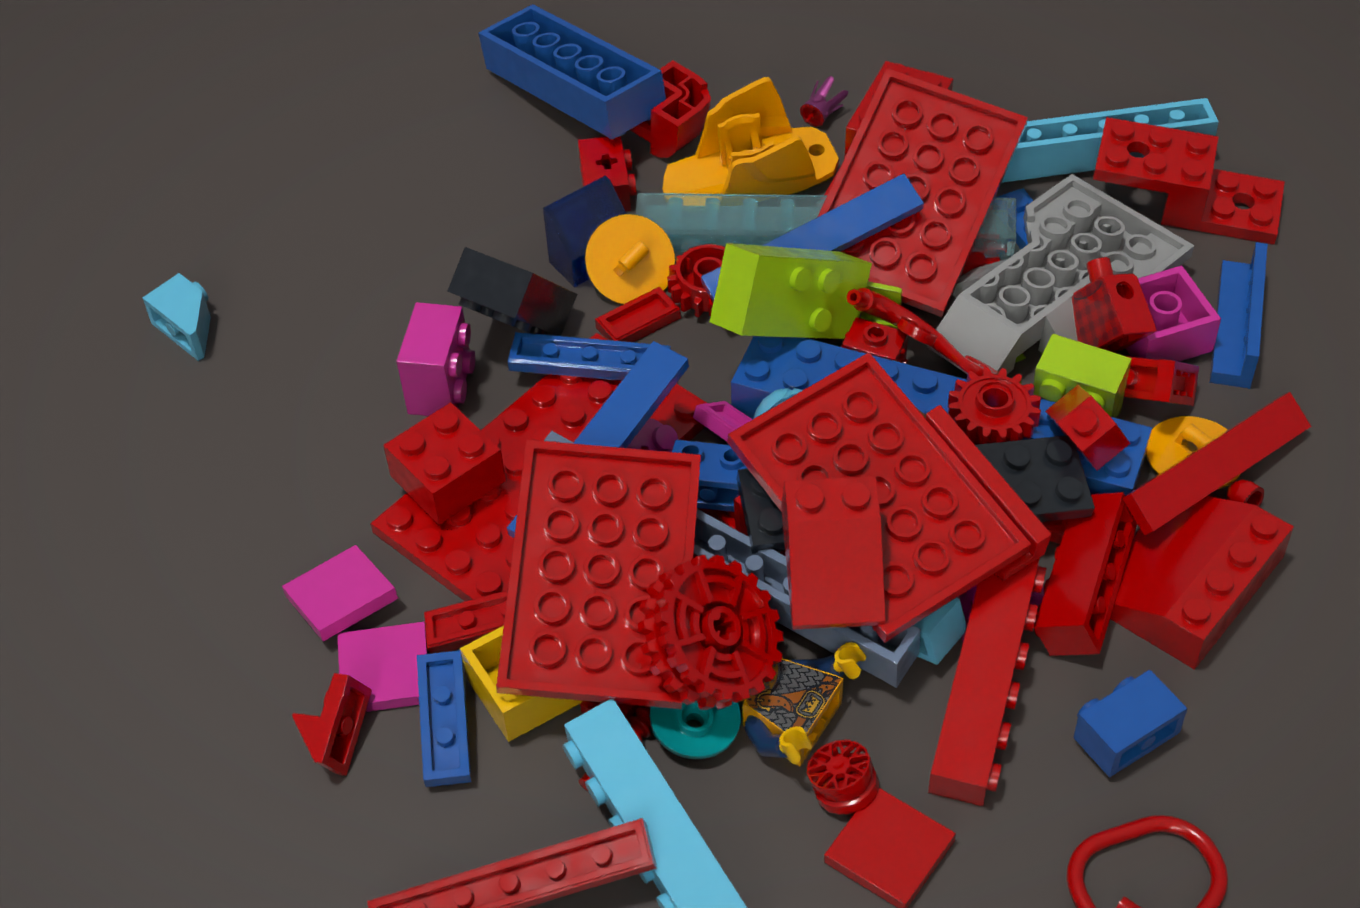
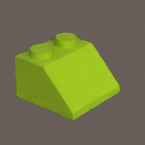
(1076, 363)

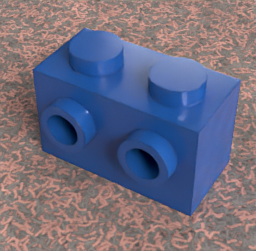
(717, 473)
(1129, 722)

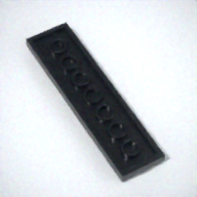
(1040, 471)

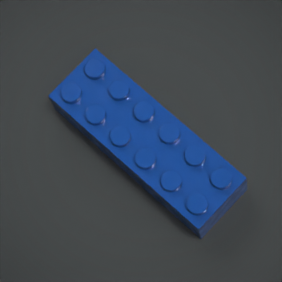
(573, 70)

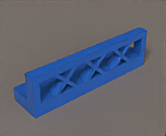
(1240, 312)

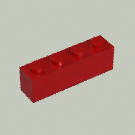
(1086, 578)

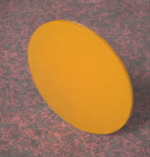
(628, 257)
(1178, 438)

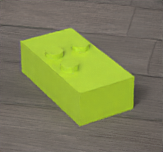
(787, 291)

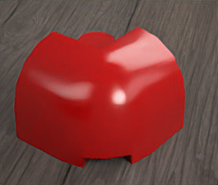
(678, 117)

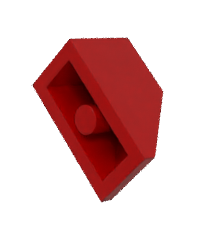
(1088, 426)

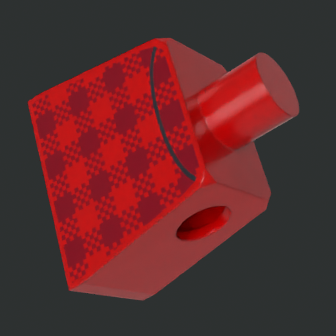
(1111, 309)

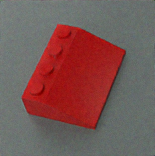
(1198, 575)

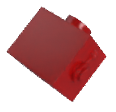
(877, 339)

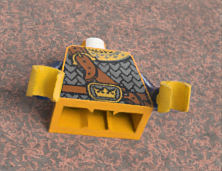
(799, 703)

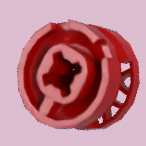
(844, 779)

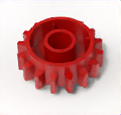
(685, 277)
(994, 407)

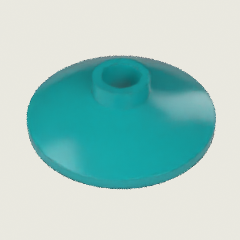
(713, 737)

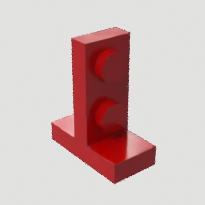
(1162, 381)

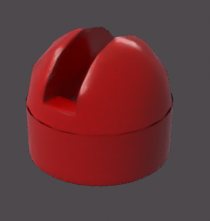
(1245, 492)

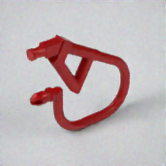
(1138, 828)

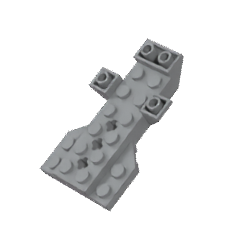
(1029, 296)

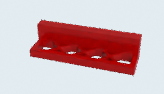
(996, 487)

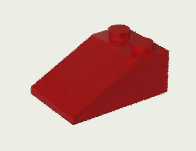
(833, 552)

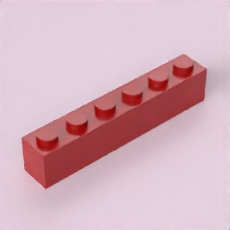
(985, 687)

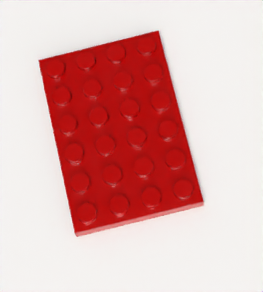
(955, 160)
(935, 516)
(584, 551)

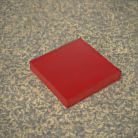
(890, 849)

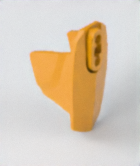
(753, 149)

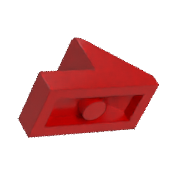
(335, 733)

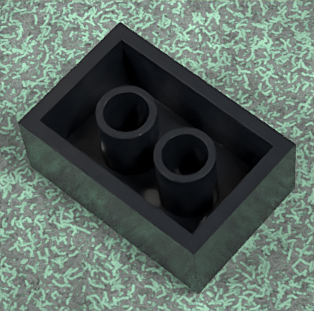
(511, 294)

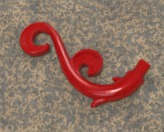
(909, 323)

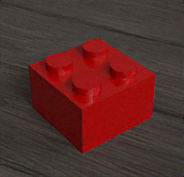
(445, 463)

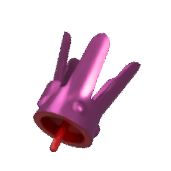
(816, 108)

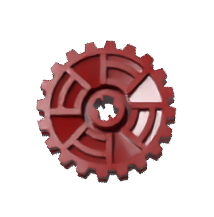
(710, 632)

